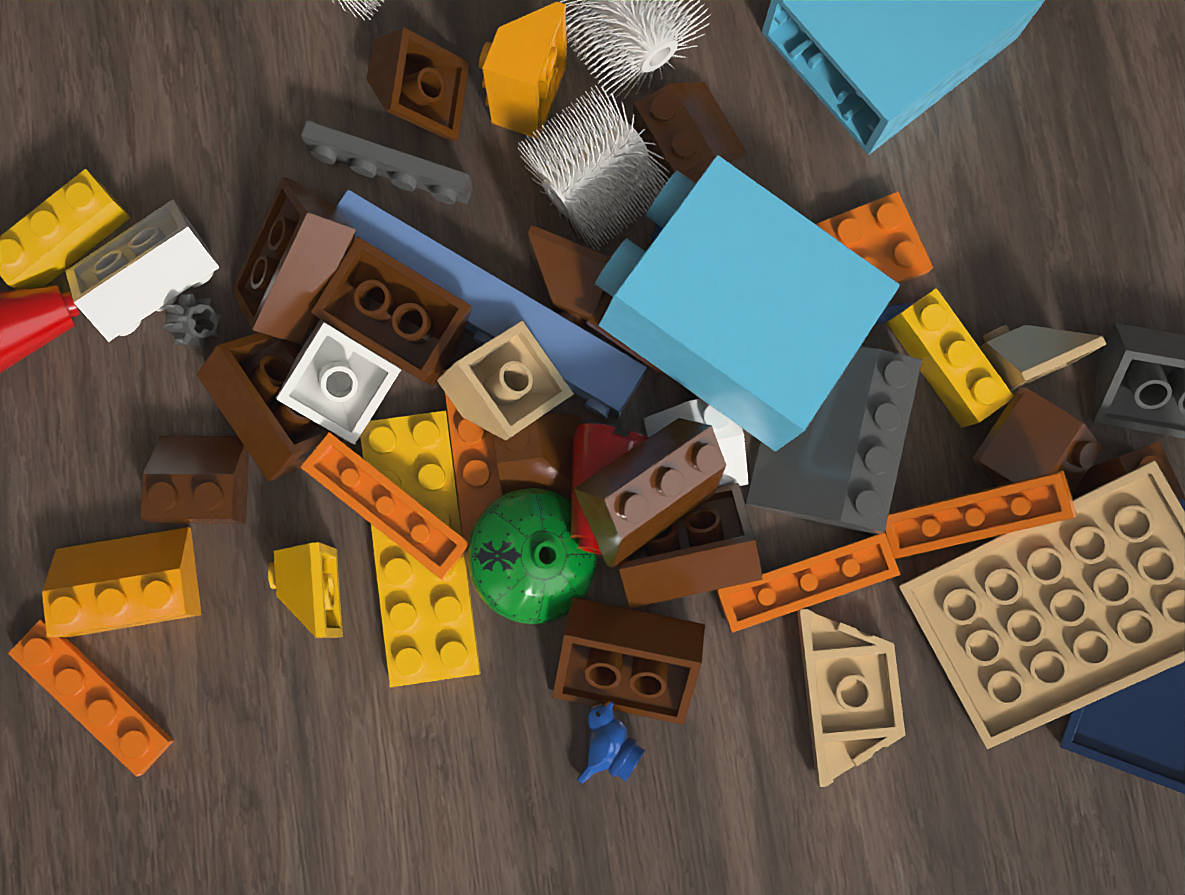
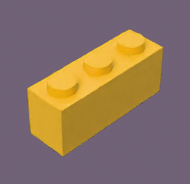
(59, 232)
(950, 359)

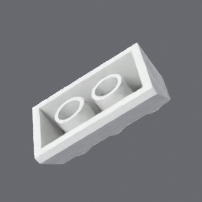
(140, 271)

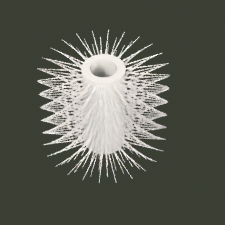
(637, 31)
(594, 168)

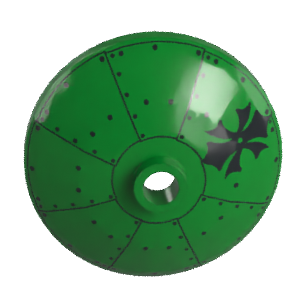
(507, 562)

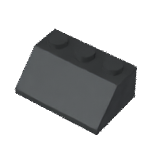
(1141, 381)

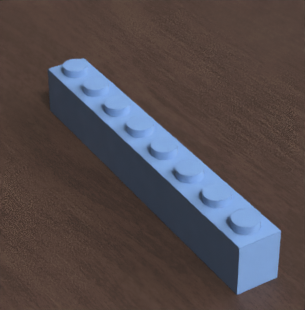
(585, 362)

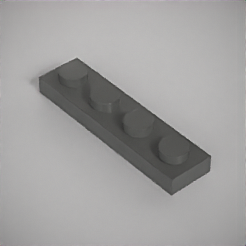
(402, 168)

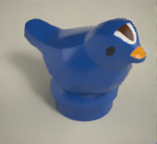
(609, 745)

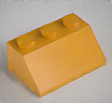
(525, 69)
(121, 584)

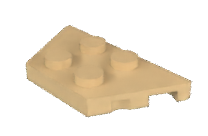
(848, 693)

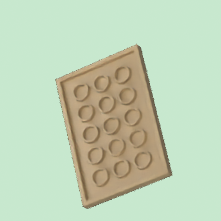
(1061, 607)

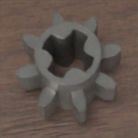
(191, 321)

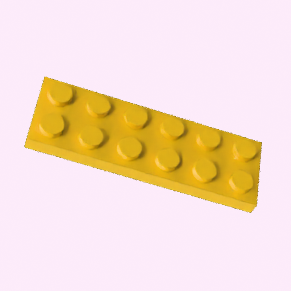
(423, 618)

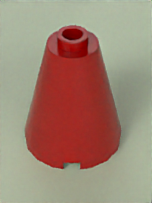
(32, 320)
(593, 450)

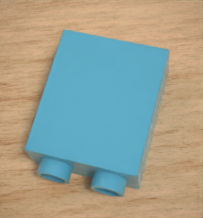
(890, 58)
(743, 301)

